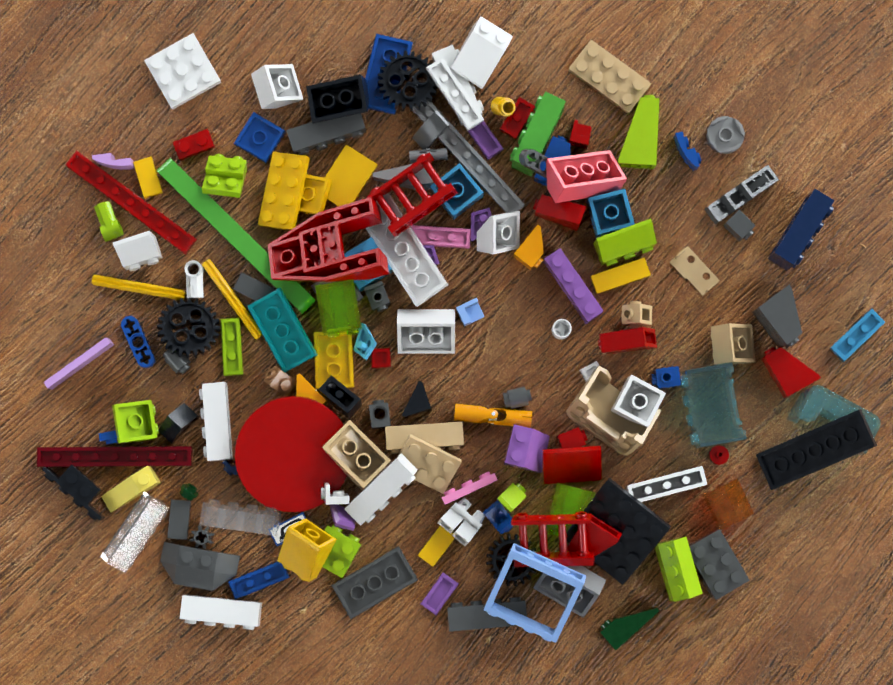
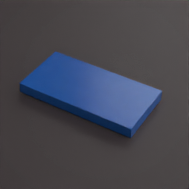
(382, 50)

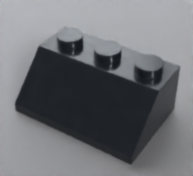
(338, 98)

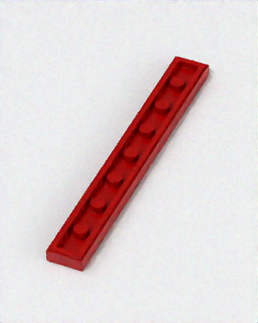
(131, 202)

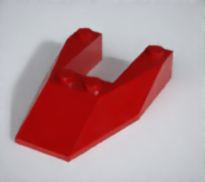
(316, 247)

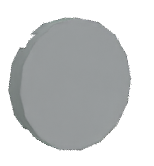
(725, 135)

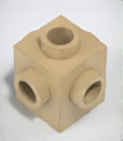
(636, 314)

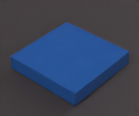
(259, 137)

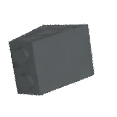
(780, 318)

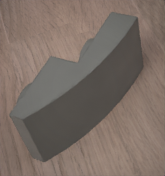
(430, 130)
(252, 287)

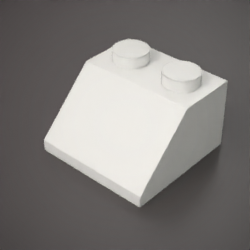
(276, 86)
(138, 250)
(638, 401)

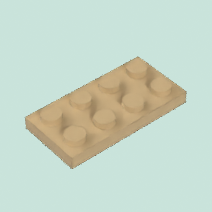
(609, 76)

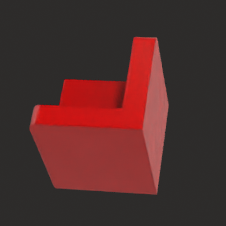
(580, 135)

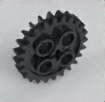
(394, 71)
(184, 311)

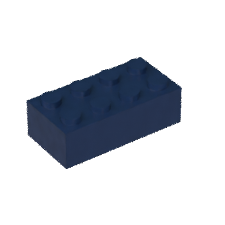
(801, 229)

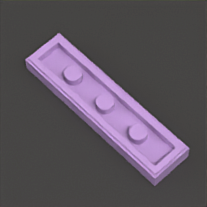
(78, 363)

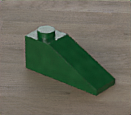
(623, 627)

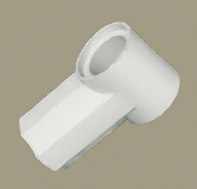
(194, 282)

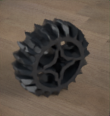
(495, 556)

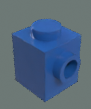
(666, 377)

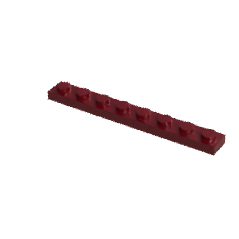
(114, 456)

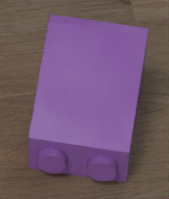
(526, 448)

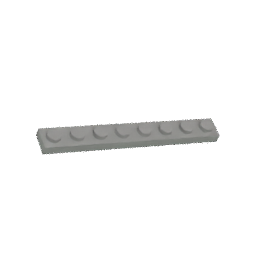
(474, 163)

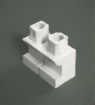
(457, 514)

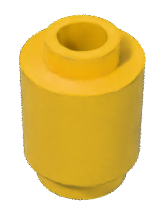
(502, 106)

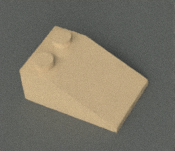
(356, 454)

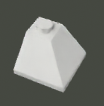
(499, 233)

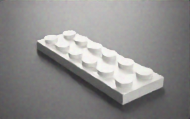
(407, 258)

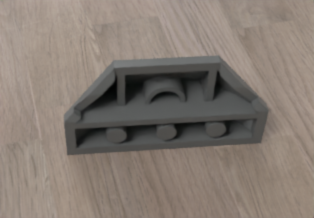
(198, 566)

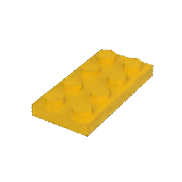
(283, 191)

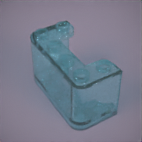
(824, 402)
(711, 406)

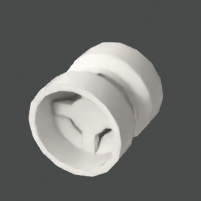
(563, 327)

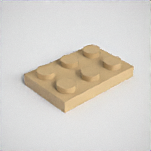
(433, 465)

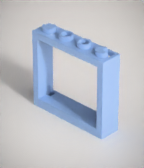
(543, 565)

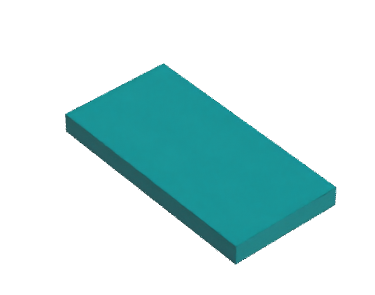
(282, 330)

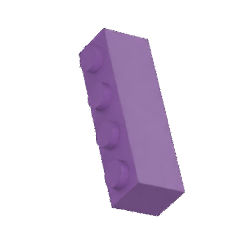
(573, 286)

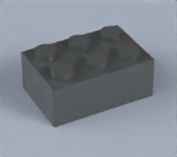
(717, 564)

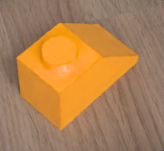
(531, 250)
(305, 389)

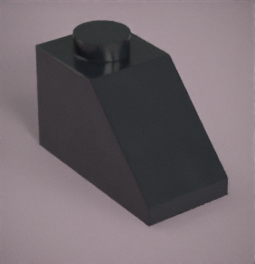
(340, 397)

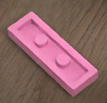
(469, 487)

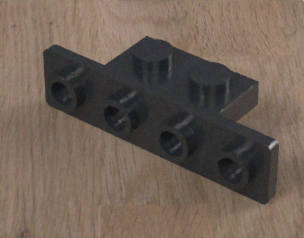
(78, 486)

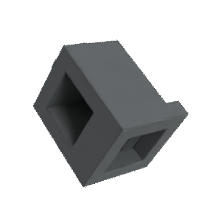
(371, 291)

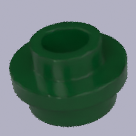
(189, 491)

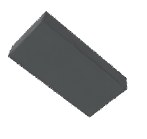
(179, 519)

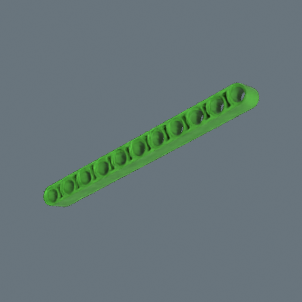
(232, 232)

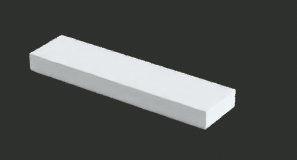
(454, 94)

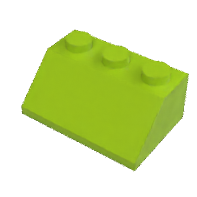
(625, 243)
(678, 569)

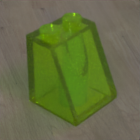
(338, 308)
(567, 501)

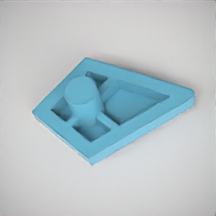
(365, 342)

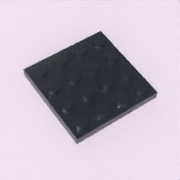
(637, 523)

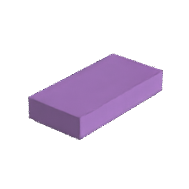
(485, 140)
(439, 593)

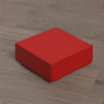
(381, 358)

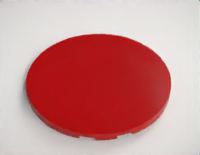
(283, 454)

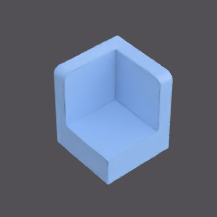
(470, 312)

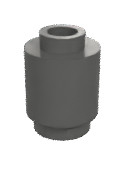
(177, 363)
(517, 397)

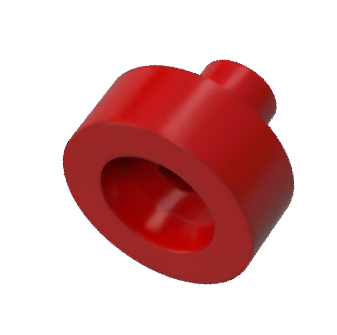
(714, 455)

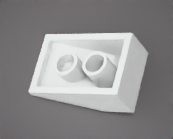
(481, 52)

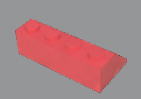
(583, 176)

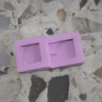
(109, 161)

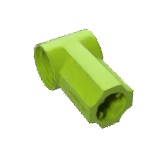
(110, 226)

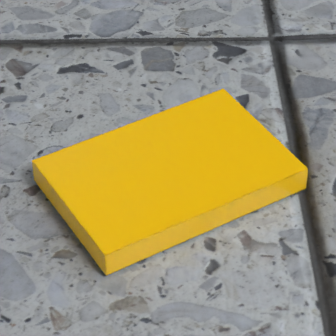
(349, 176)
(334, 359)

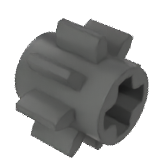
(206, 540)

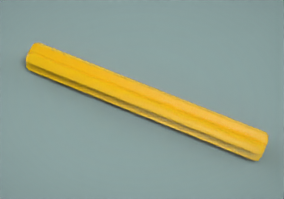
(138, 287)
(232, 298)

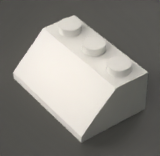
(426, 331)

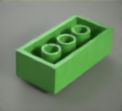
(539, 129)

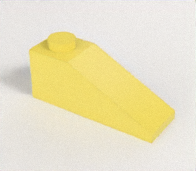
(131, 488)

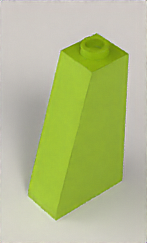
(642, 137)

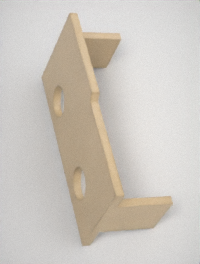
(694, 271)

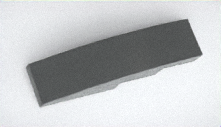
(741, 194)

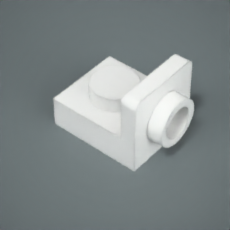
(337, 497)

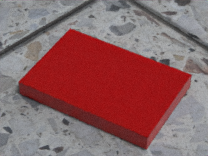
(572, 465)

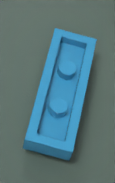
(857, 335)

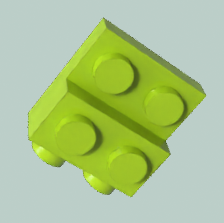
(224, 176)
(135, 421)
(342, 551)

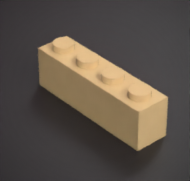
(436, 434)

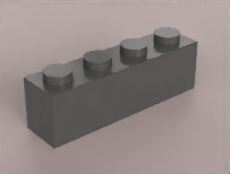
(319, 135)
(474, 617)

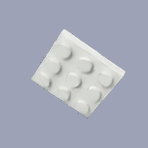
(182, 71)

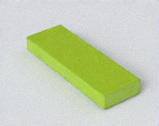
(231, 347)

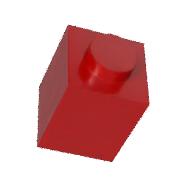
(572, 438)

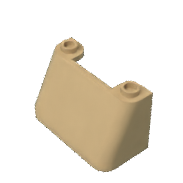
(593, 413)

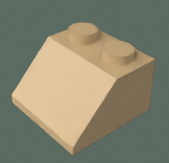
(733, 344)

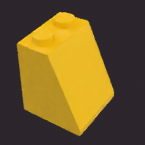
(305, 549)

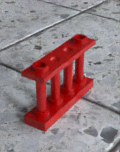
(428, 203)
(563, 556)

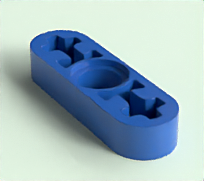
(139, 356)

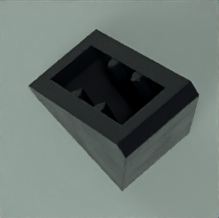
(418, 402)
(177, 422)

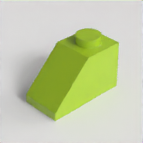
(512, 497)

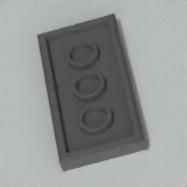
(374, 582)

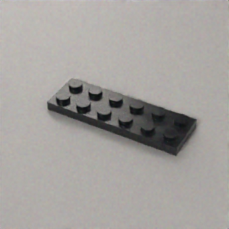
(816, 449)

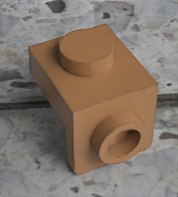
(280, 381)

